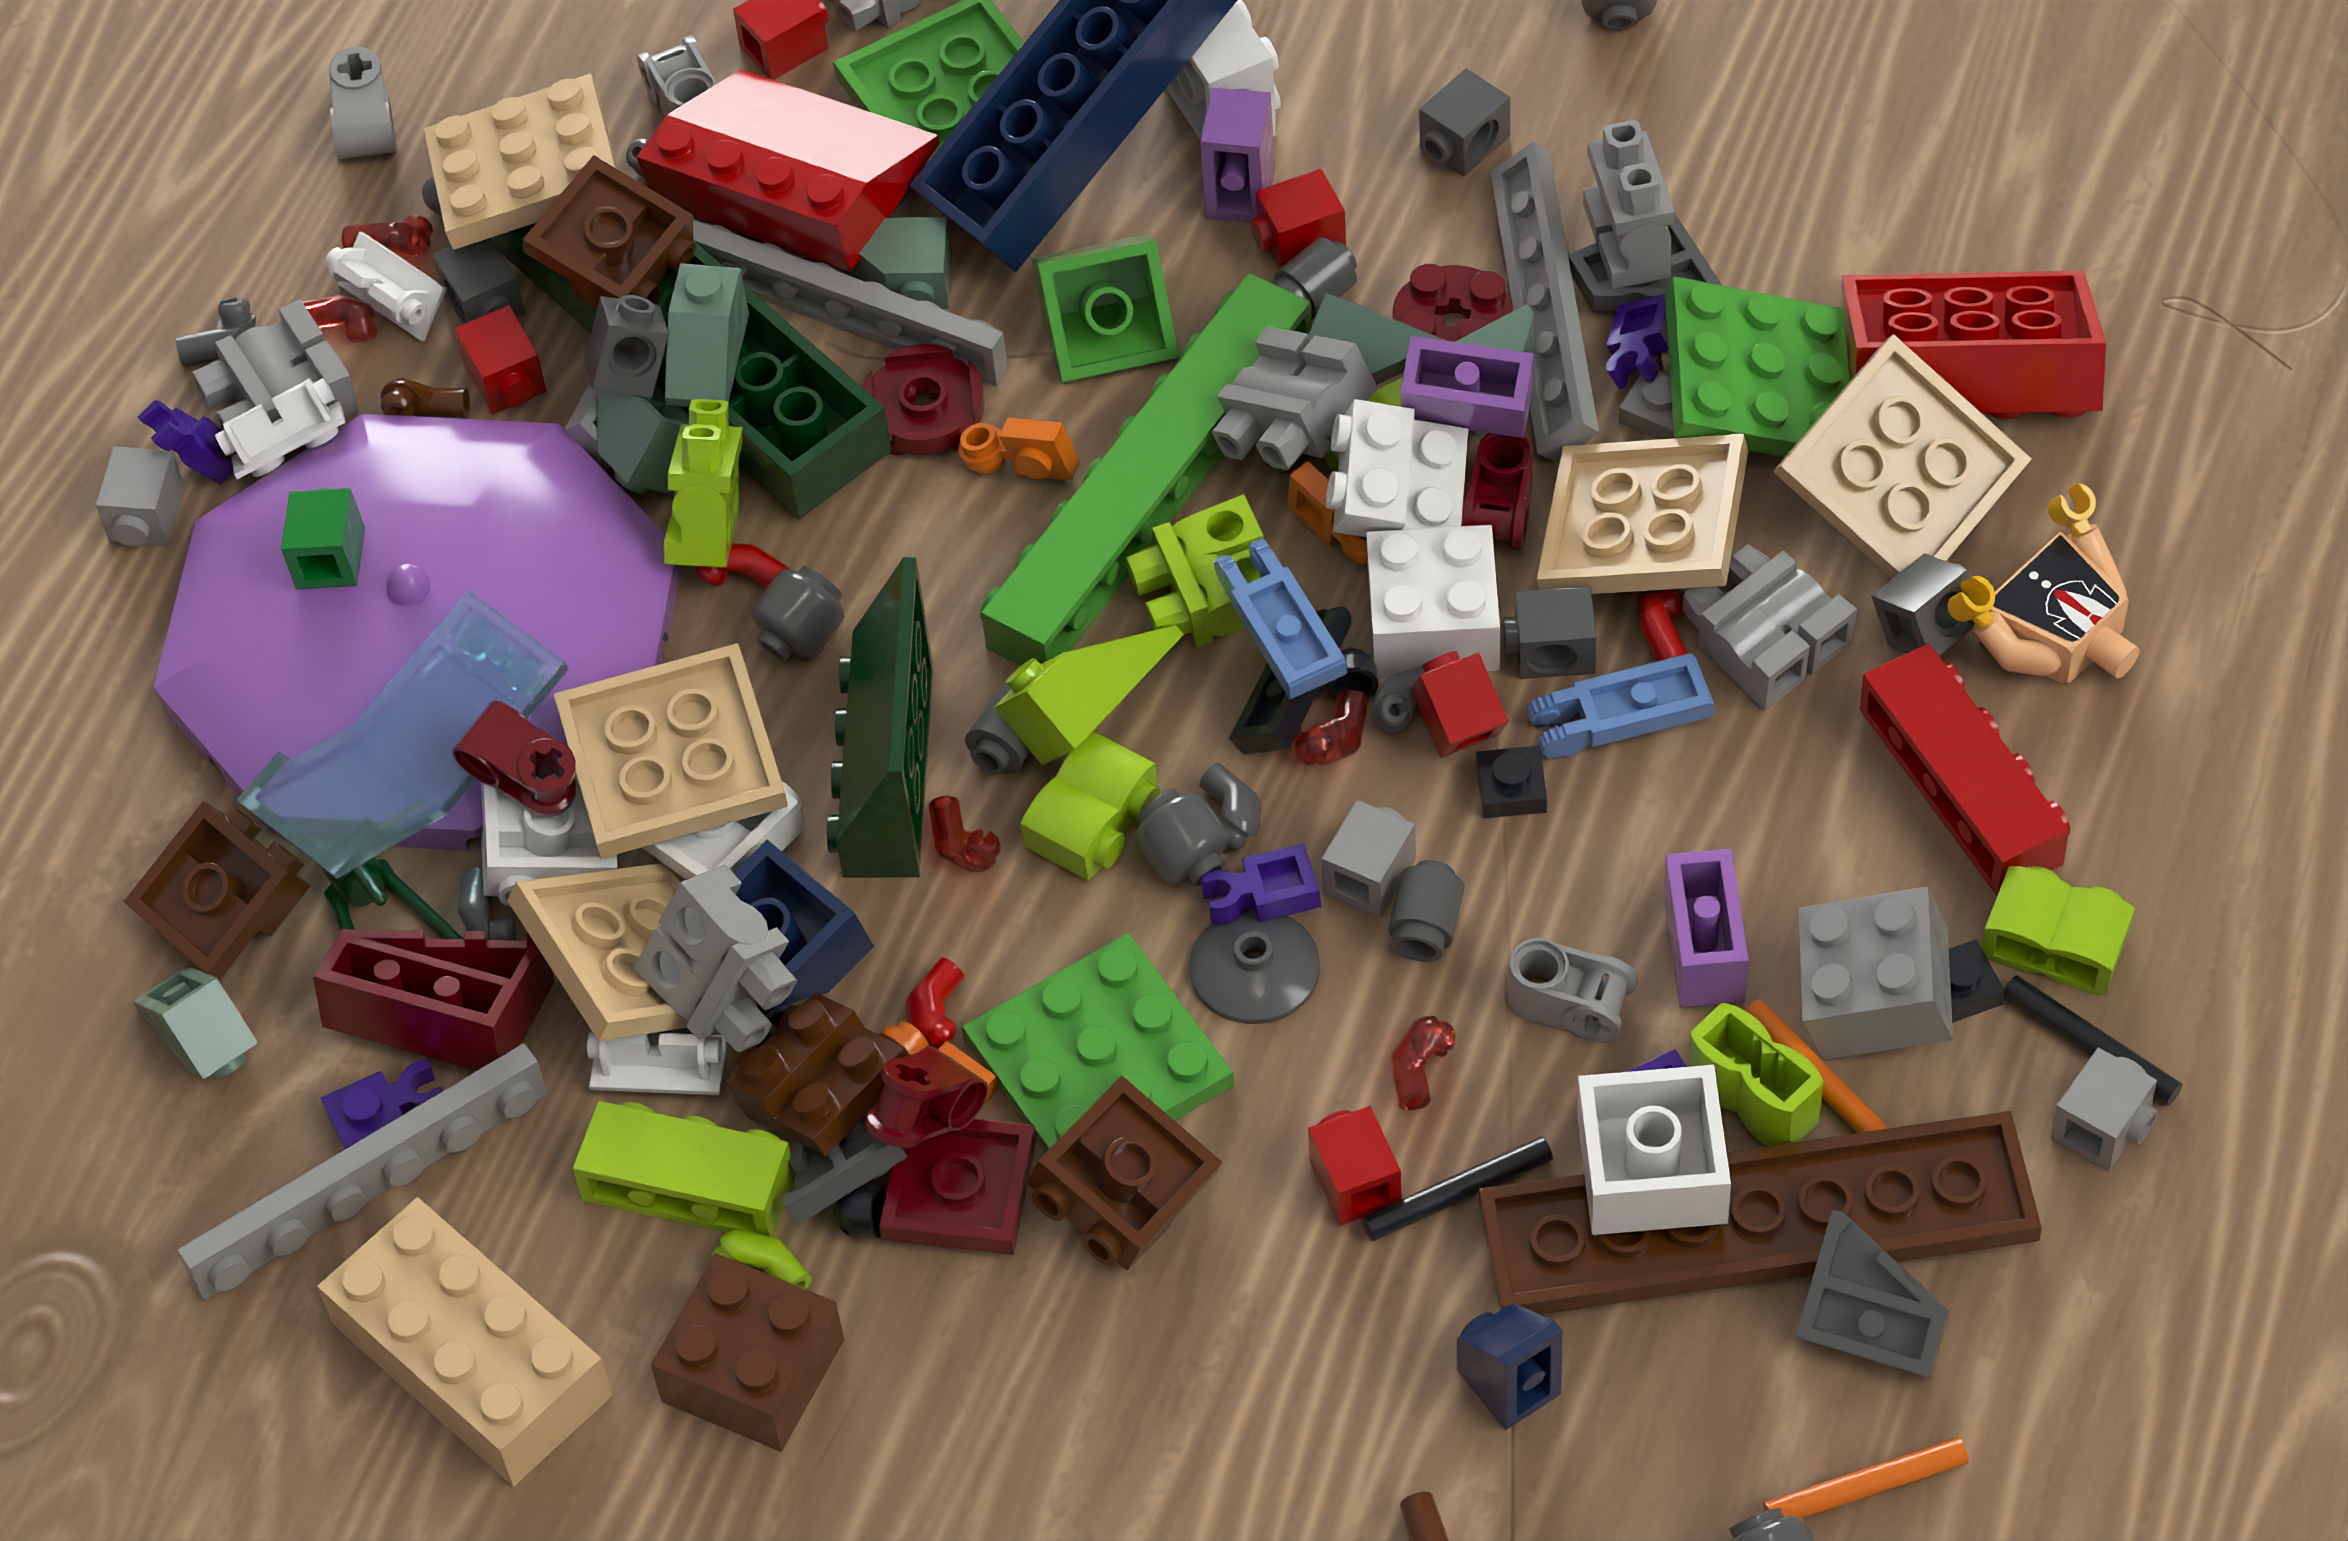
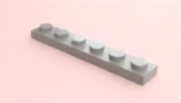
(1542, 277)
(853, 304)
(362, 1172)

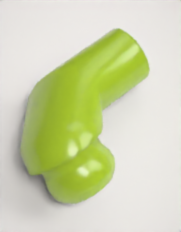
(763, 1253)

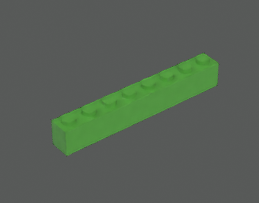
(1136, 486)

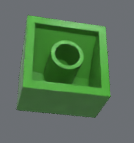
(1105, 307)

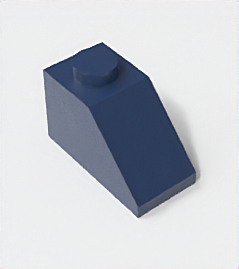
(1511, 1361)

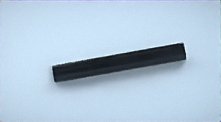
(2084, 1033)
(1456, 1188)

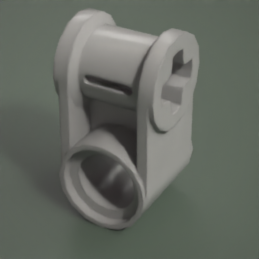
(675, 75)
(360, 104)
(1572, 989)

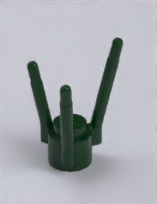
(367, 885)

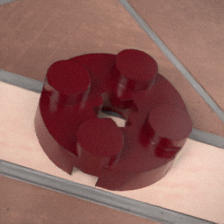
(1451, 289)
(948, 381)

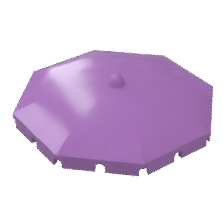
(444, 513)

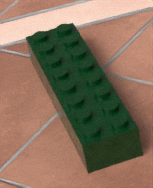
(799, 413)

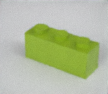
(683, 1169)

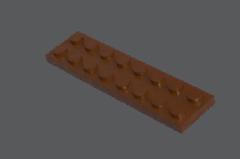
(1907, 1187)

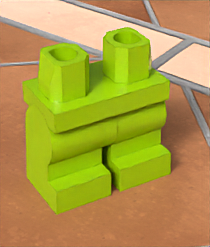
(706, 487)
(1185, 561)

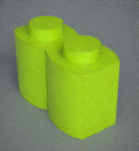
(1090, 806)
(2057, 929)
(1761, 1080)

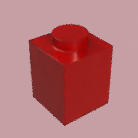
(781, 33)
(1296, 215)
(500, 359)
(1458, 702)
(1354, 1164)

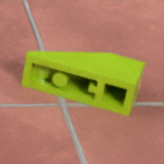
(1068, 696)

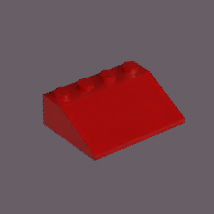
(785, 165)
(1993, 336)

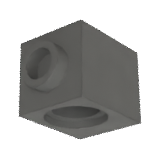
(1464, 122)
(477, 280)
(631, 367)
(1916, 605)
(1552, 632)

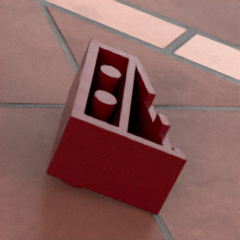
(433, 995)

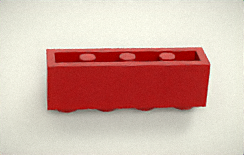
(1963, 765)

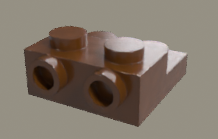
(611, 235)
(218, 888)
(814, 1074)
(1121, 1174)

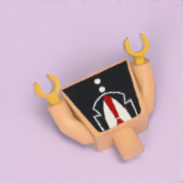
(2058, 606)

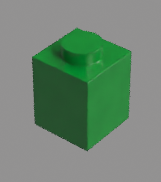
(323, 538)

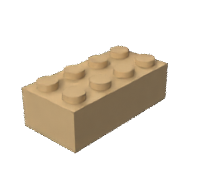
(465, 1341)

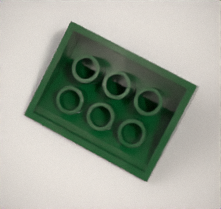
(884, 735)

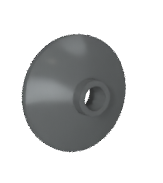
(1259, 987)

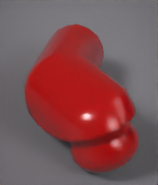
(746, 560)
(1655, 614)
(926, 1002)

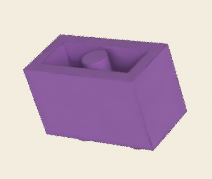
(1236, 152)
(1468, 385)
(1705, 928)

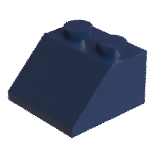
(820, 928)

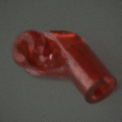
(404, 239)
(341, 310)
(1338, 736)
(955, 843)
(1408, 1060)

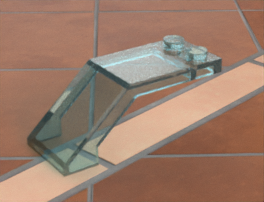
(397, 761)

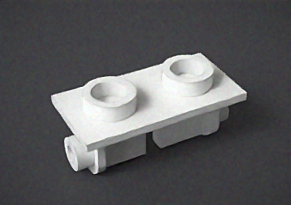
(387, 284)
(264, 443)
(658, 1063)

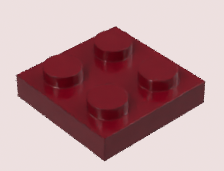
(962, 1188)

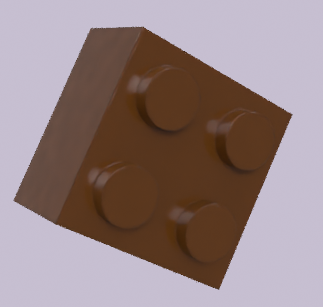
(748, 1352)

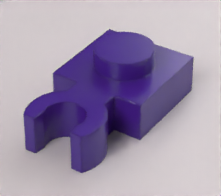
(1637, 337)
(190, 438)
(1271, 883)
(373, 1103)

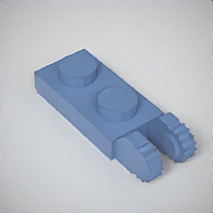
(1282, 622)
(1622, 705)

